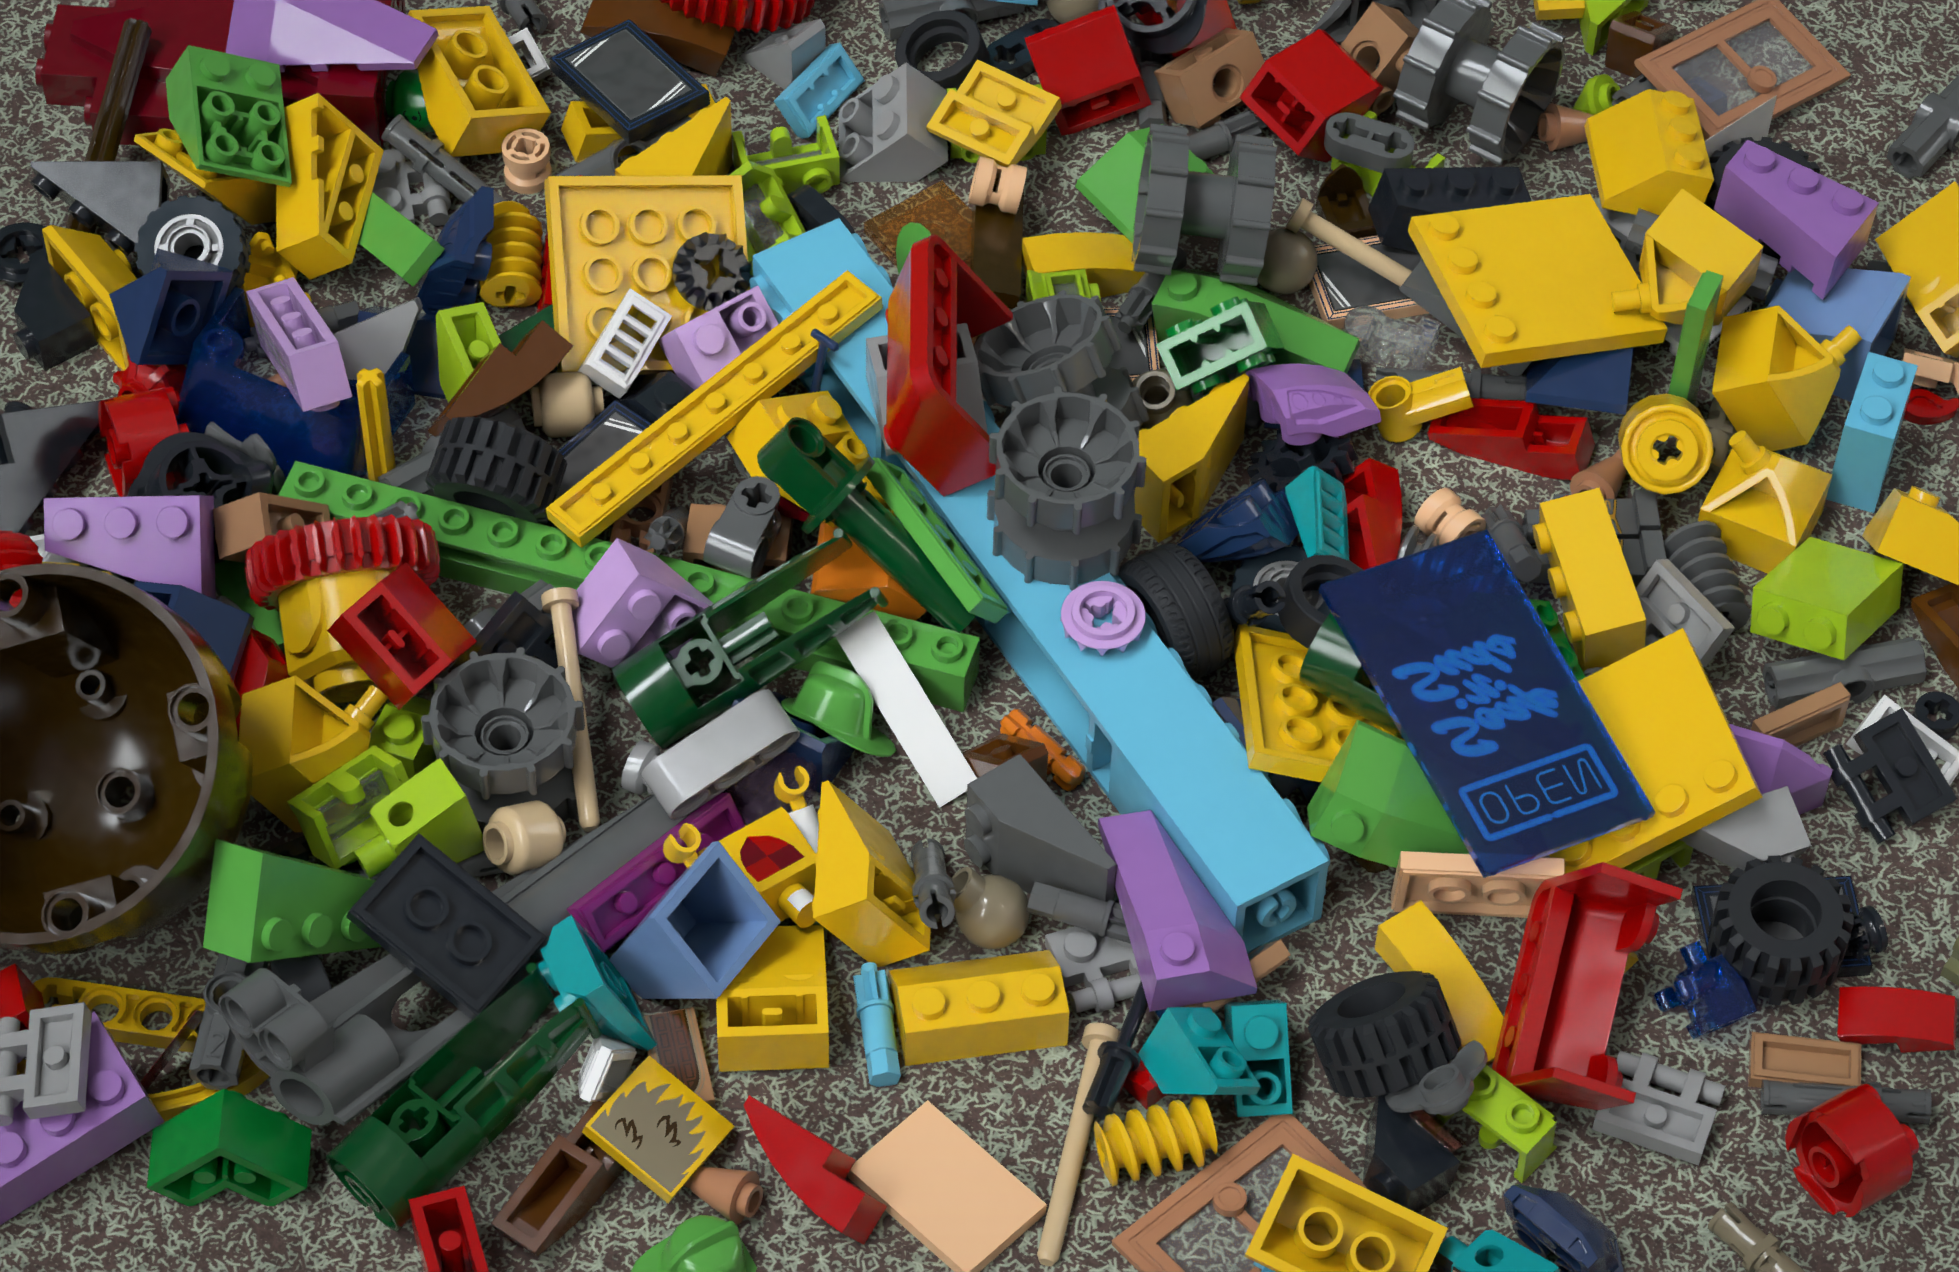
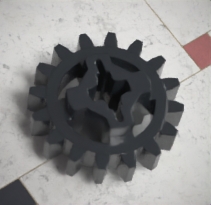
(1284, 462)

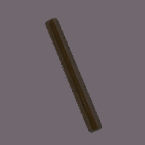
(117, 98)

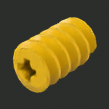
(515, 259)
(1155, 1138)

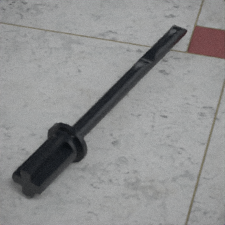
(1116, 1061)

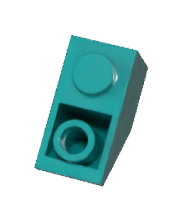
(1262, 1038)
(1195, 1055)

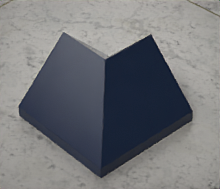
(169, 307)
(1582, 381)

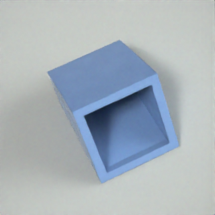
(1860, 298)
(697, 932)

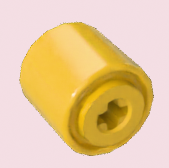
(1657, 419)

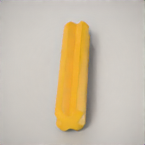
(375, 422)

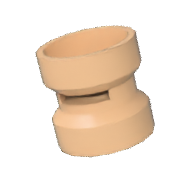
(526, 160)
(1008, 187)
(1446, 517)

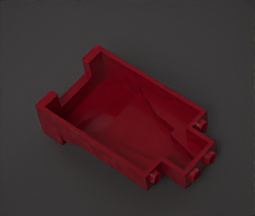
(85, 40)

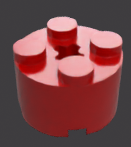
(133, 428)
(1851, 1151)

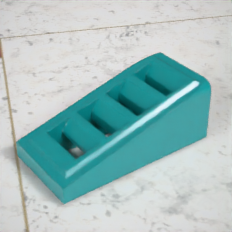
(1320, 512)

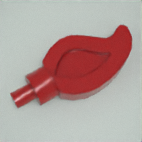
(1929, 408)

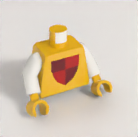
(771, 852)

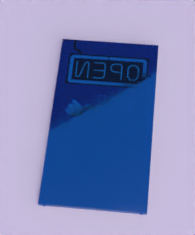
(1486, 703)

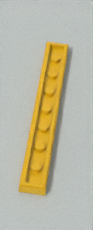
(711, 410)

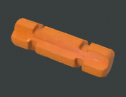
(1067, 770)

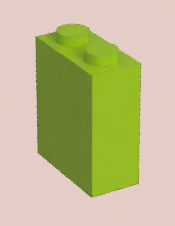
(1826, 598)

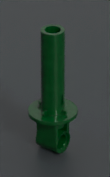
(834, 491)

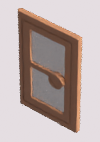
(1744, 63)
(1218, 1210)

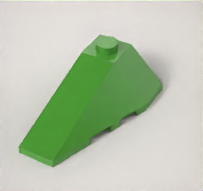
(1304, 336)
(1379, 802)

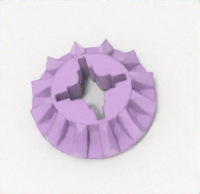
(1095, 600)

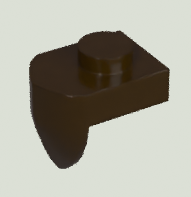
(1345, 203)

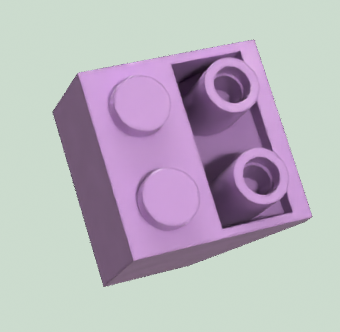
(718, 337)
(630, 604)

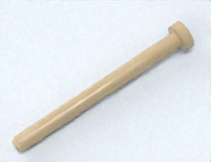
(1344, 242)
(560, 604)
(1073, 1149)

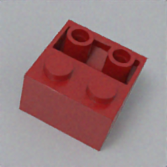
(1089, 69)
(1305, 88)
(401, 635)

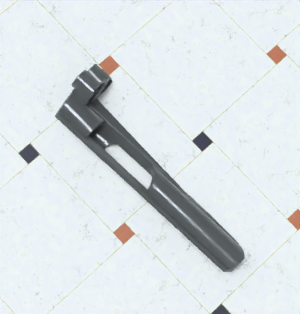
(342, 1048)

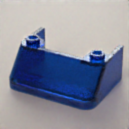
(250, 404)

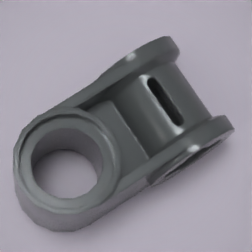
(746, 528)

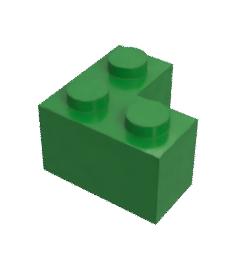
(229, 1146)

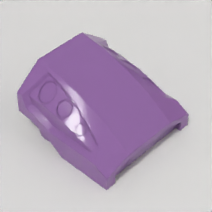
(1310, 401)

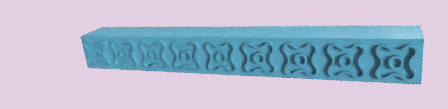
(1125, 714)

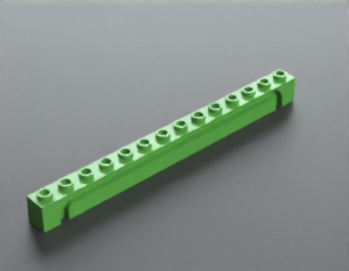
(517, 553)

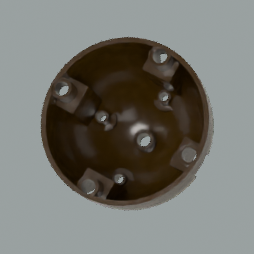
(161, 720)

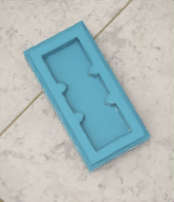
(819, 90)

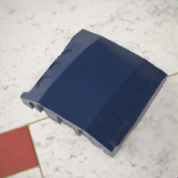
(466, 257)
(1242, 526)
(1562, 1225)

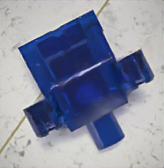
(1708, 991)

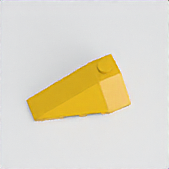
(1917, 533)

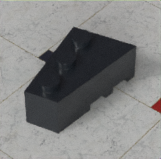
(1438, 190)

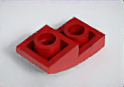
(1897, 1015)

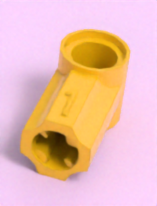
(1408, 405)

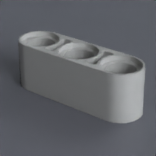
(720, 754)

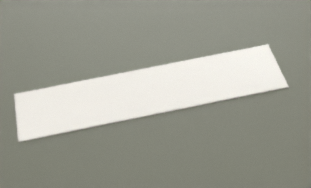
(907, 709)

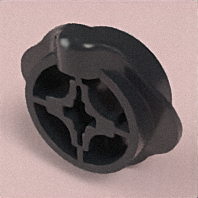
(1164, 38)
(201, 468)

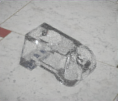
(1391, 341)

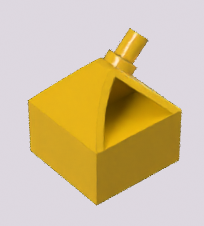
(1676, 253)
(1776, 376)
(1764, 503)
(300, 739)

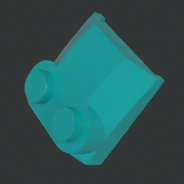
(582, 970)

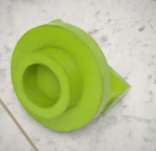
(1596, 94)

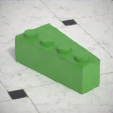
(280, 906)

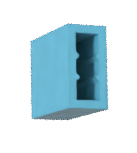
(1871, 432)

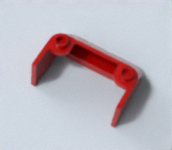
(922, 411)
(1572, 981)

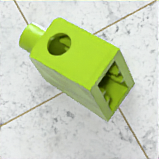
(427, 806)

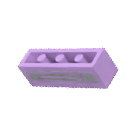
(299, 345)

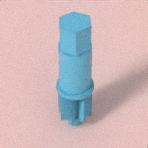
(877, 1025)

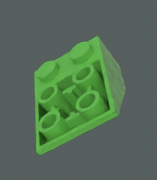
(230, 114)

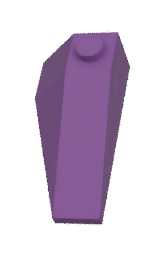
(328, 34)
(1175, 926)

